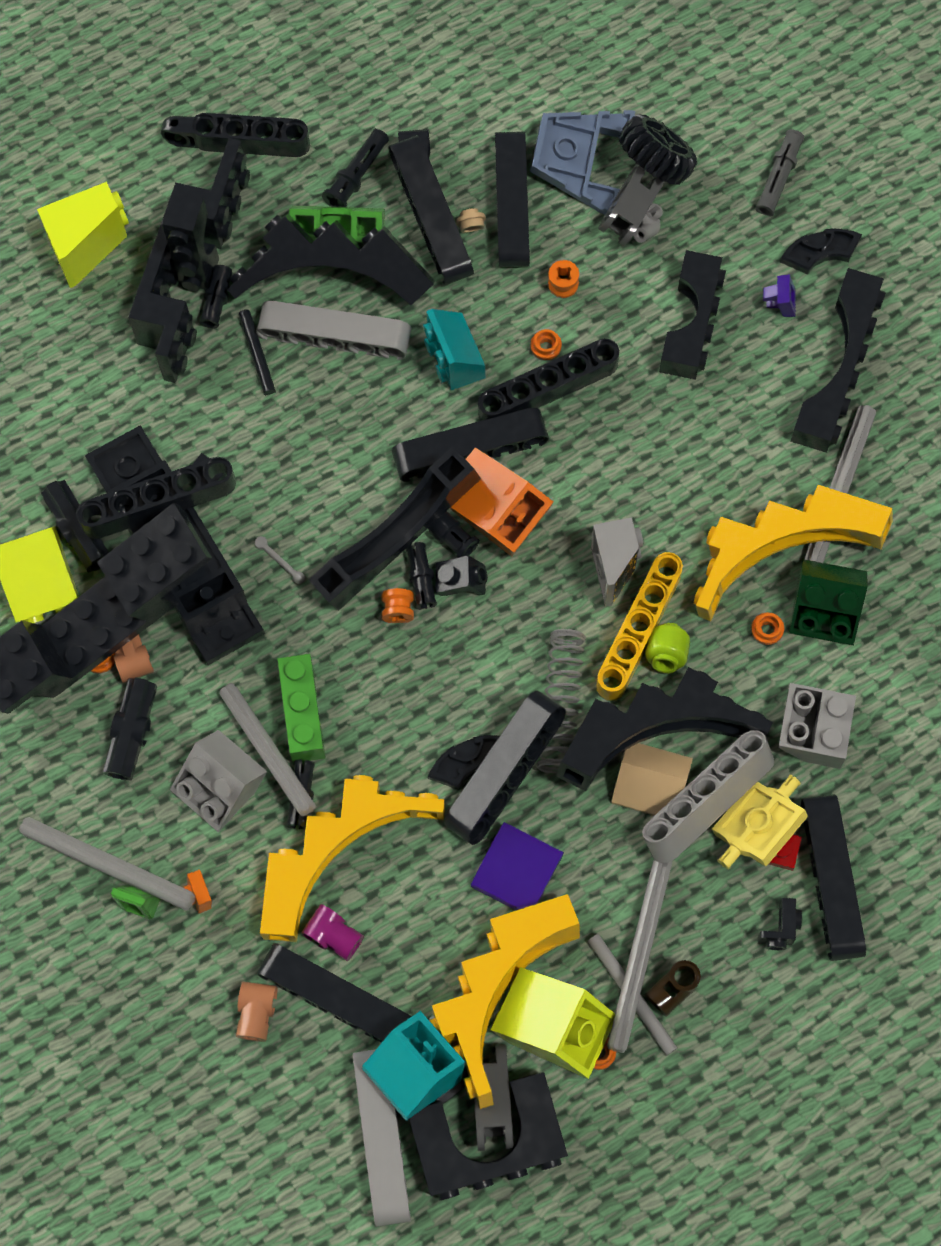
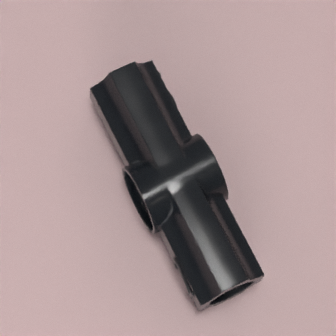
(64, 508)
(129, 729)

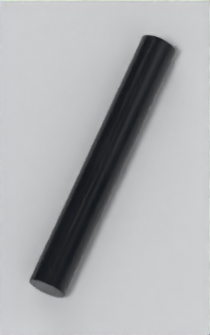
(257, 352)

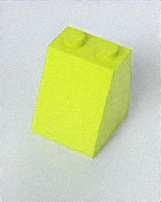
(84, 229)
(36, 575)
(554, 1021)

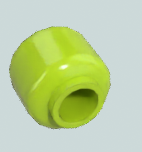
(668, 648)

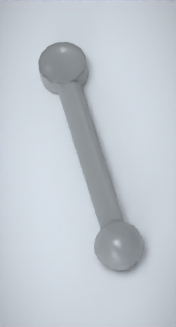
(262, 544)

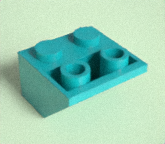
(453, 347)
(414, 1066)

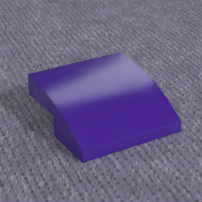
(516, 868)

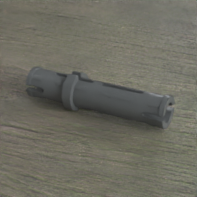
(784, 162)

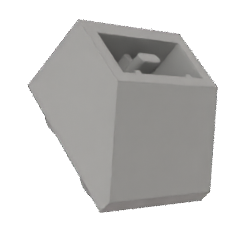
(817, 725)
(217, 779)

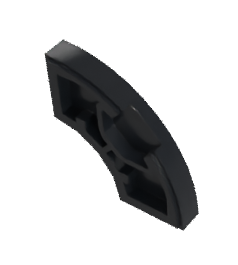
(813, 249)
(461, 761)

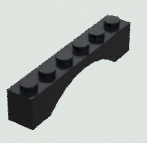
(820, 413)
(358, 565)

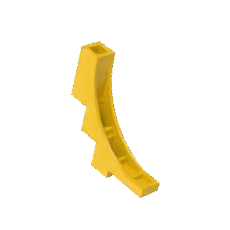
(825, 517)
(294, 875)
(515, 943)

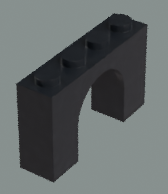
(537, 1143)

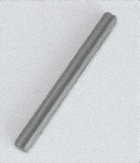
(846, 468)
(107, 863)
(639, 957)

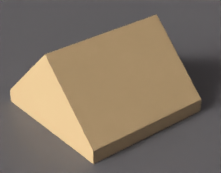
(650, 778)

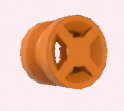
(563, 286)
(397, 605)

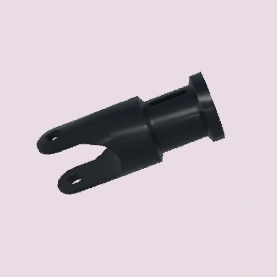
(446, 531)

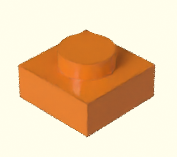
(198, 887)

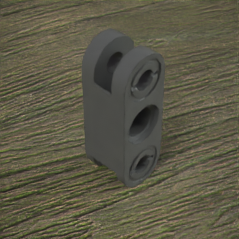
(630, 205)
(496, 1119)

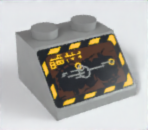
(615, 555)

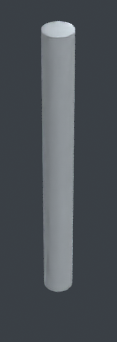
(643, 1009)

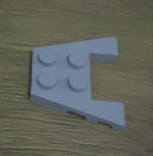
(567, 152)

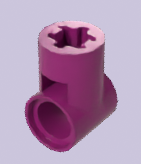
(331, 932)

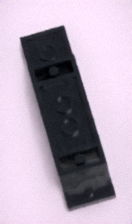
(166, 321)
(211, 598)
(105, 617)

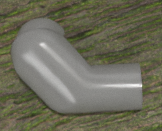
(650, 224)

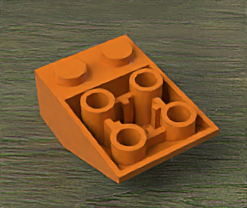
(501, 504)

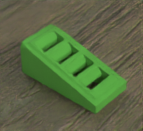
(135, 901)

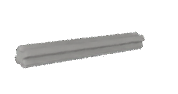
(267, 750)

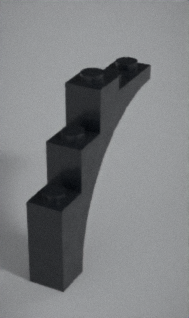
(292, 248)
(653, 713)

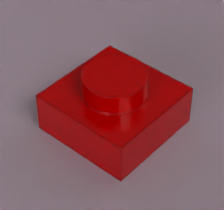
(787, 856)

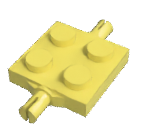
(760, 823)

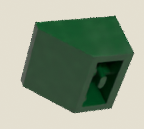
(828, 602)

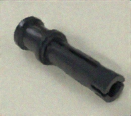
(350, 178)

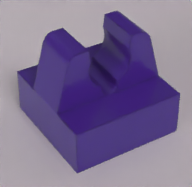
(781, 296)

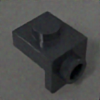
(460, 576)
(789, 921)

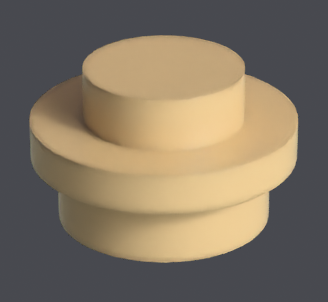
(470, 220)

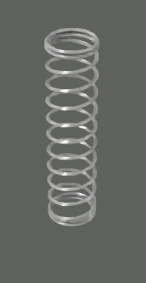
(554, 638)

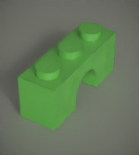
(355, 220)
(301, 708)

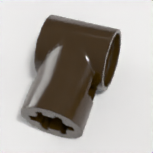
(661, 999)

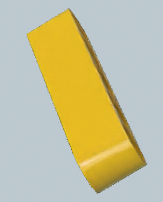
(644, 612)

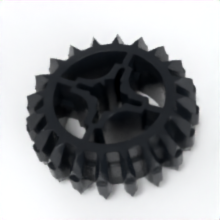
(657, 149)

